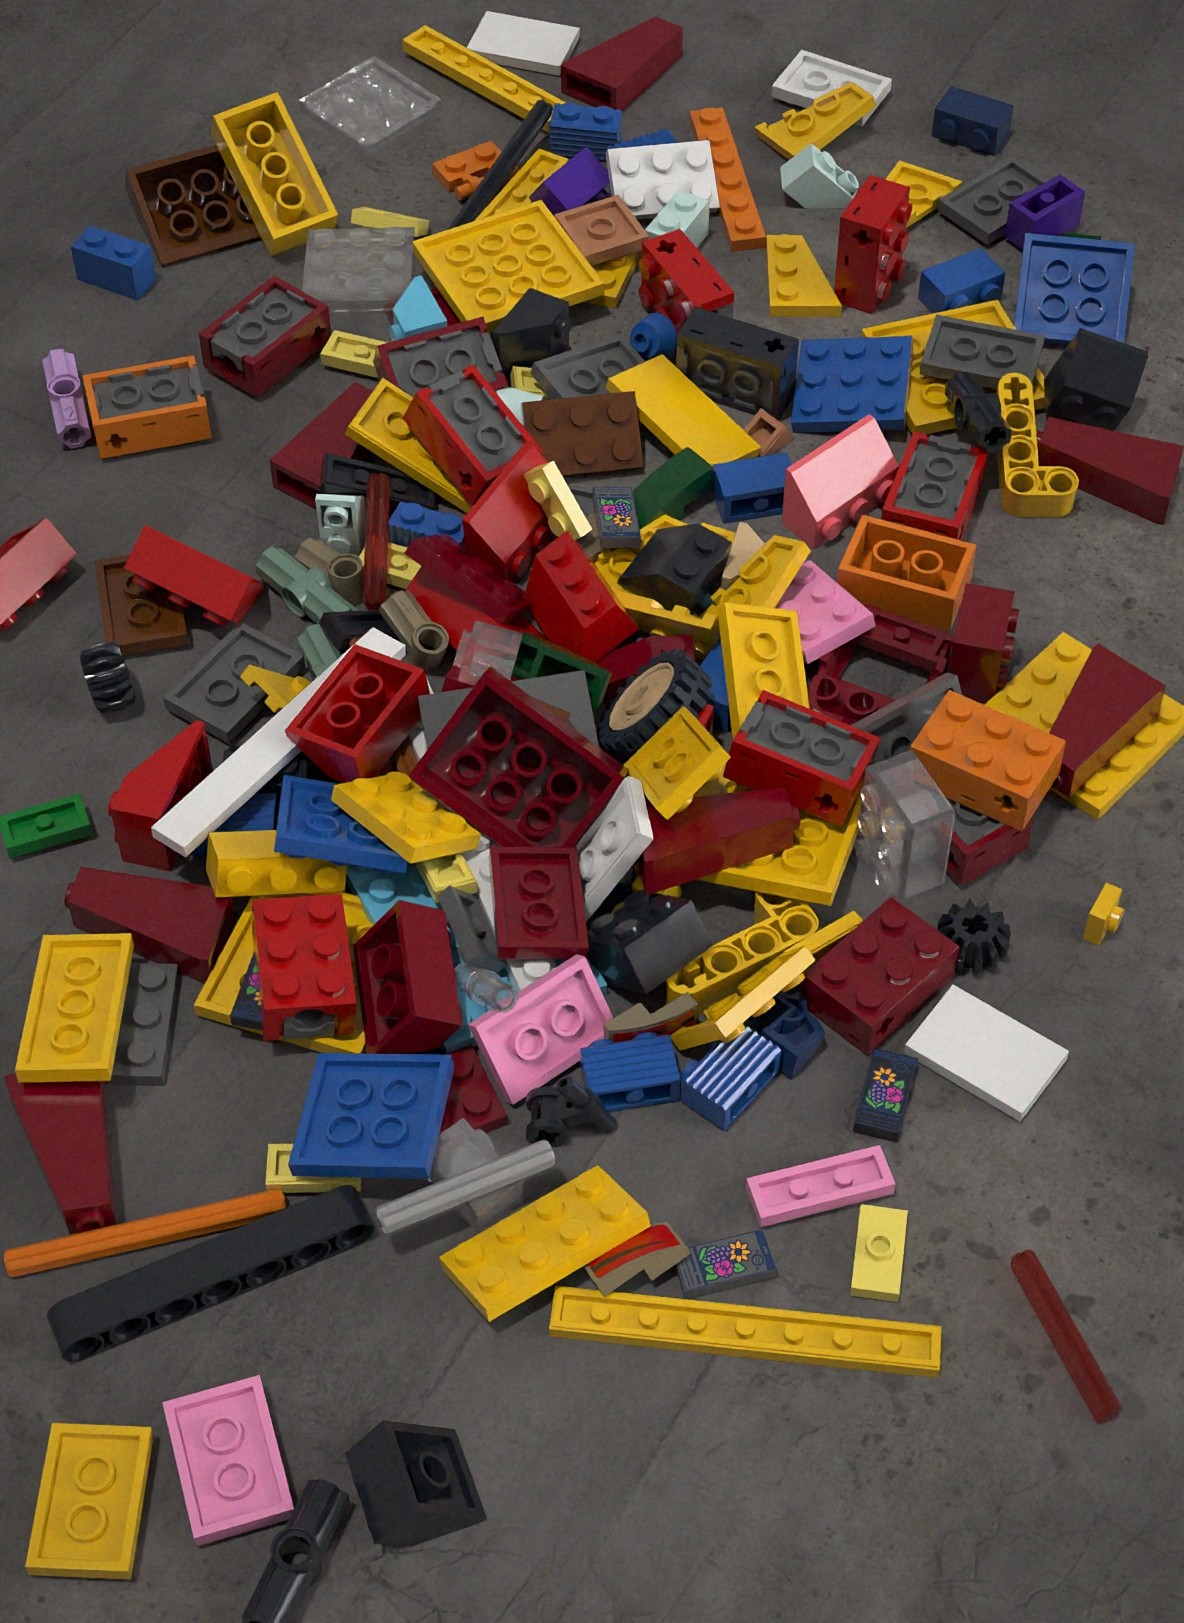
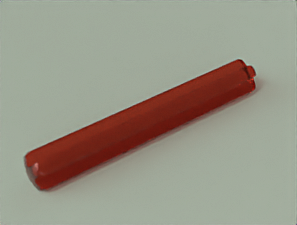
(376, 541)
(1065, 1336)

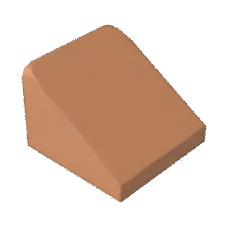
(768, 433)

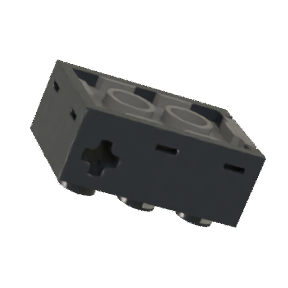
(738, 362)

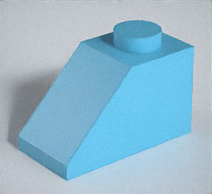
(416, 312)

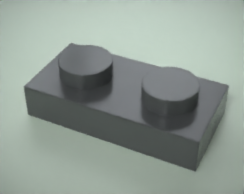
(470, 929)

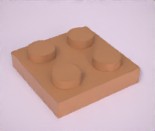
(603, 229)

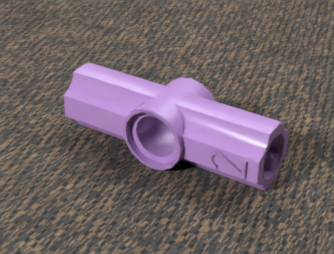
(66, 398)

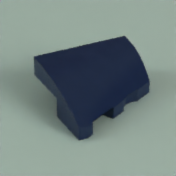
(791, 1029)

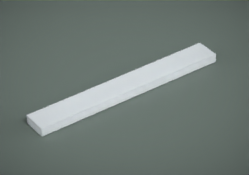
(248, 766)

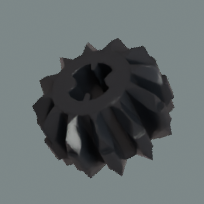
(107, 677)
(978, 933)

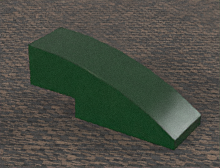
(673, 487)
(543, 658)

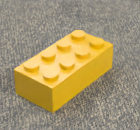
(273, 172)

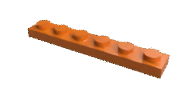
(735, 198)

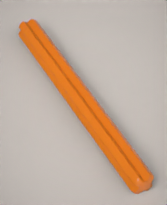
(142, 1233)

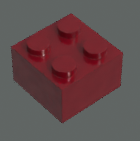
(983, 641)

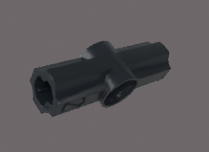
(978, 412)
(307, 1531)

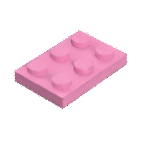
(825, 612)
(542, 1029)
(228, 1460)

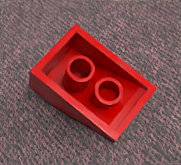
(153, 791)

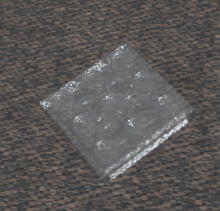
(370, 105)
(359, 267)

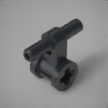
(563, 1108)

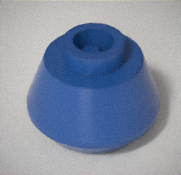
(654, 337)

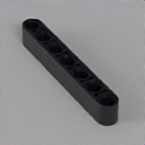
(209, 1273)

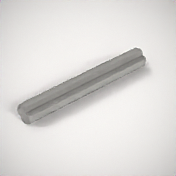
(465, 1186)

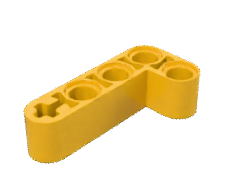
(1019, 459)
(728, 963)

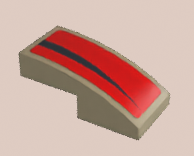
(666, 1020)
(650, 1250)

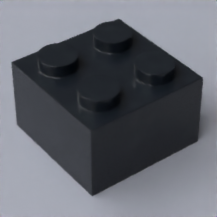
(646, 941)

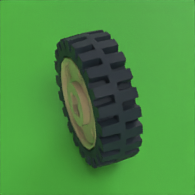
(651, 701)

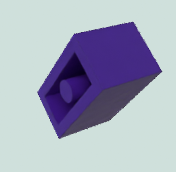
(574, 184)
(1045, 210)

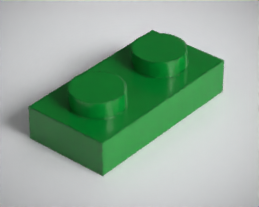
(45, 825)

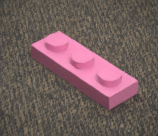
(820, 1186)

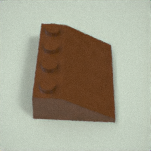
(189, 206)

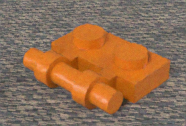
(467, 169)

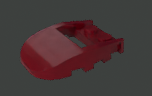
(891, 636)

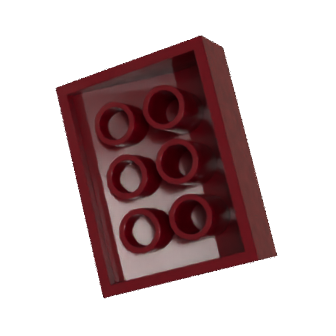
(517, 768)

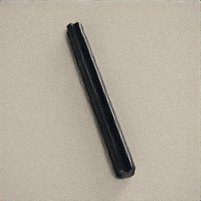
(504, 163)

